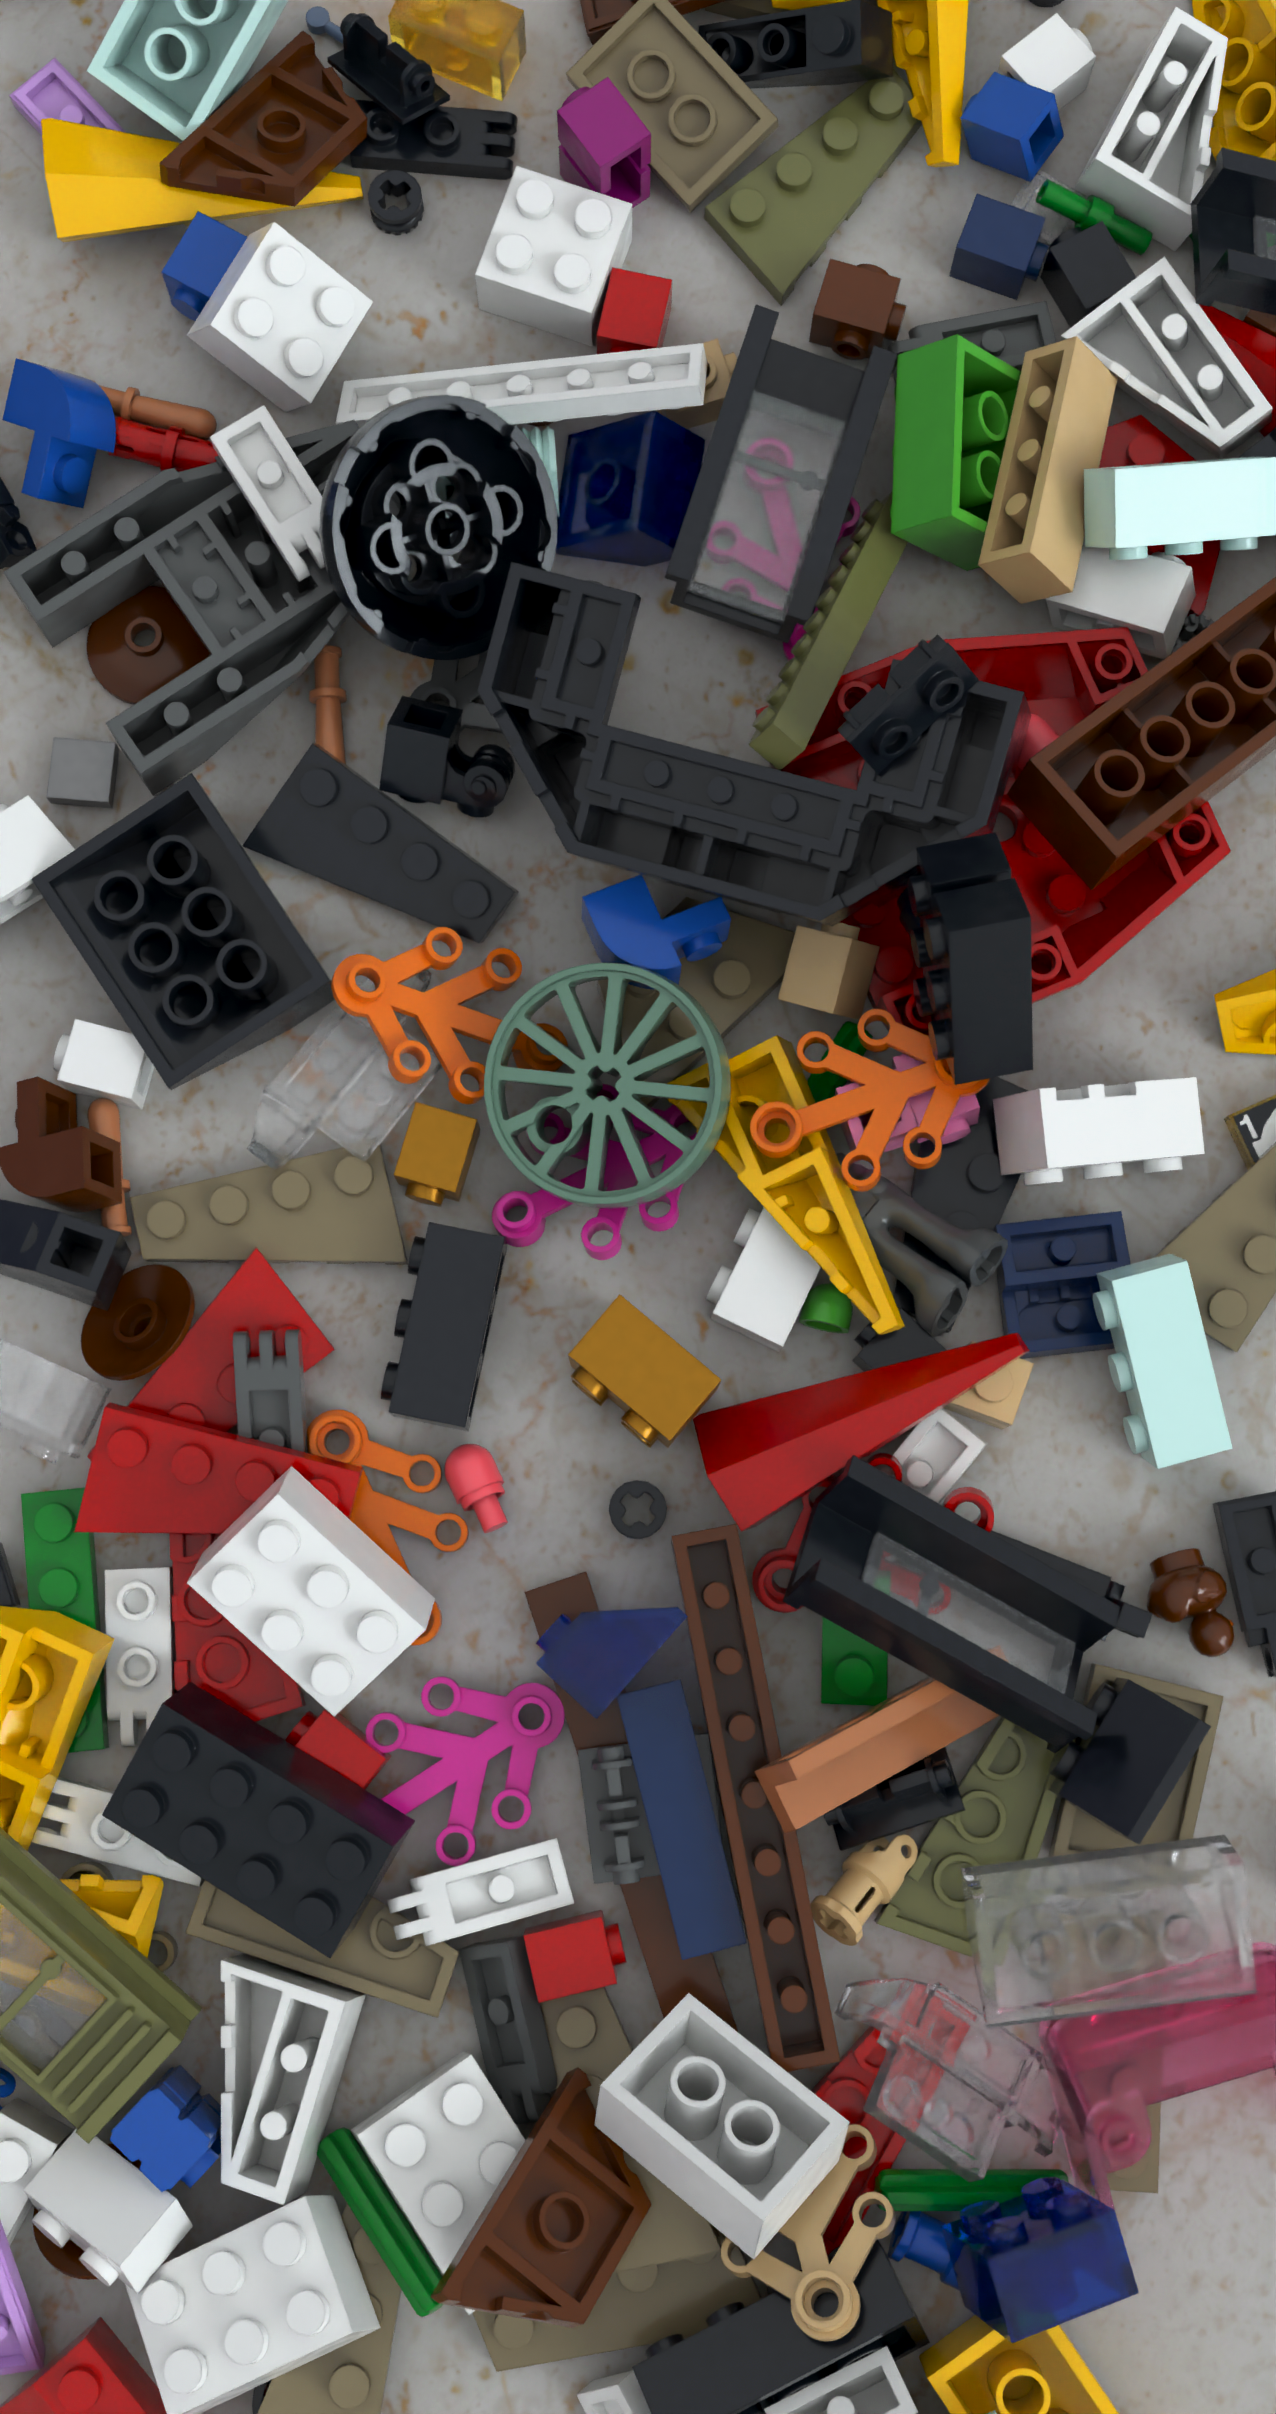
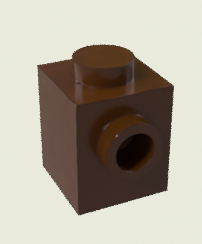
(856, 310)

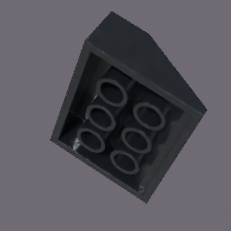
(185, 934)

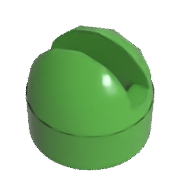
(827, 1309)

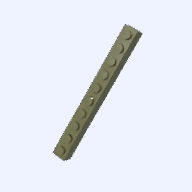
(830, 638)

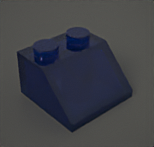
(627, 490)
(604, 1651)

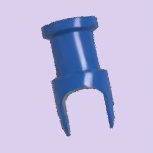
(922, 2241)

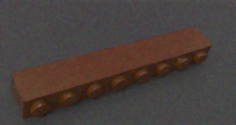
(763, 1857)

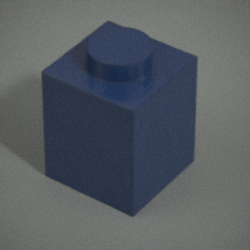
(999, 247)

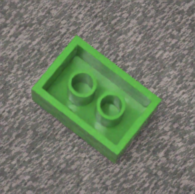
(949, 445)

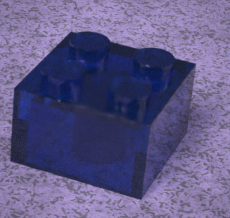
(1038, 2258)

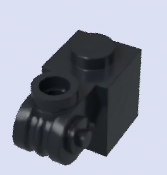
(427, 764)

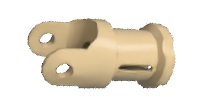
(866, 1882)

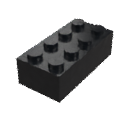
(258, 1818)

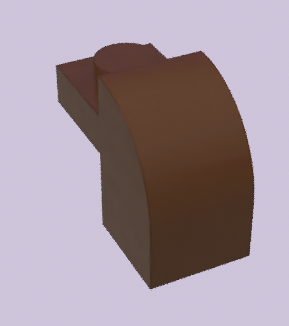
(55, 1157)

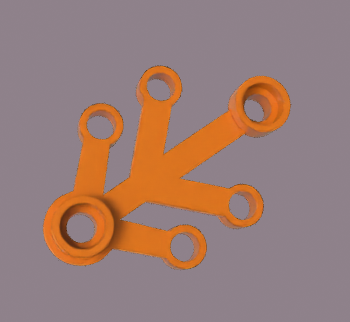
(435, 1010)
(882, 1092)
(375, 1510)

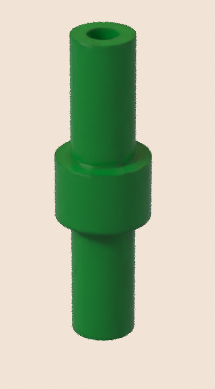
(1092, 211)

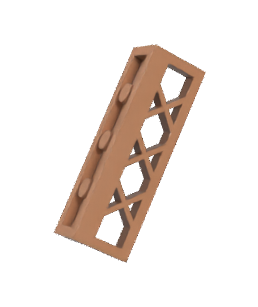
(867, 1750)

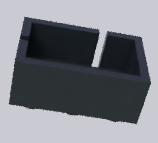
(973, 958)

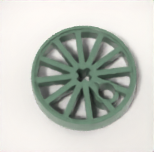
(593, 1114)

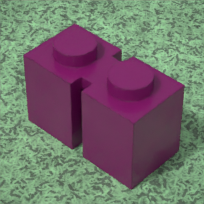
(604, 144)

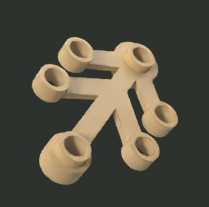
(807, 2231)

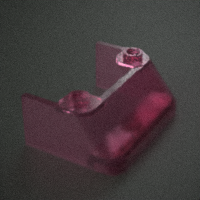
(1122, 2061)

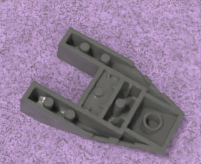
(226, 581)

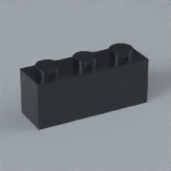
(445, 1326)

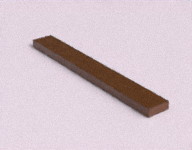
(647, 1898)

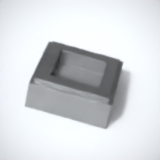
(83, 772)

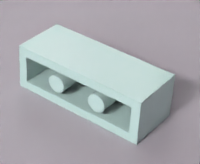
(1180, 506)
(1161, 1361)

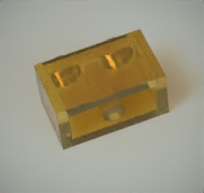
(463, 40)

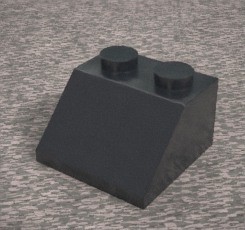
(1130, 1759)

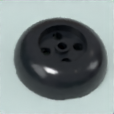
(496, 516)

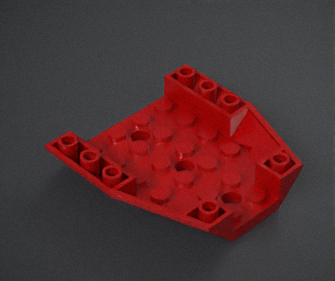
(1071, 925)

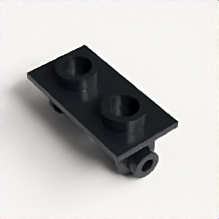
(386, 71)
(929, 683)
(899, 1803)

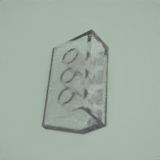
(1109, 1930)

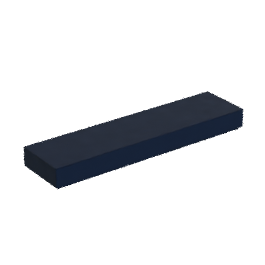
(681, 1819)

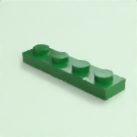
(65, 1581)

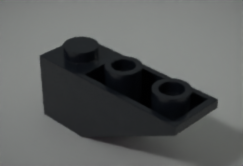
(807, 45)
(61, 1253)

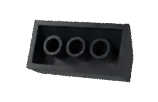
(762, 2356)

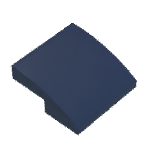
(1052, 1277)

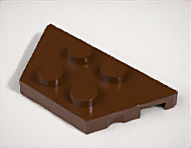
(273, 133)
(552, 2221)

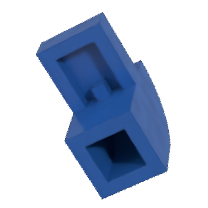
(69, 424)
(630, 929)

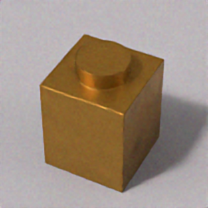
(436, 1154)

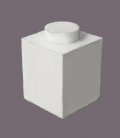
(1052, 60)
(103, 1064)

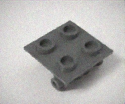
(616, 1814)

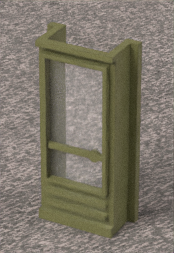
(76, 1999)

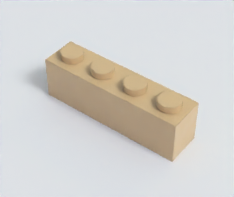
(1039, 492)

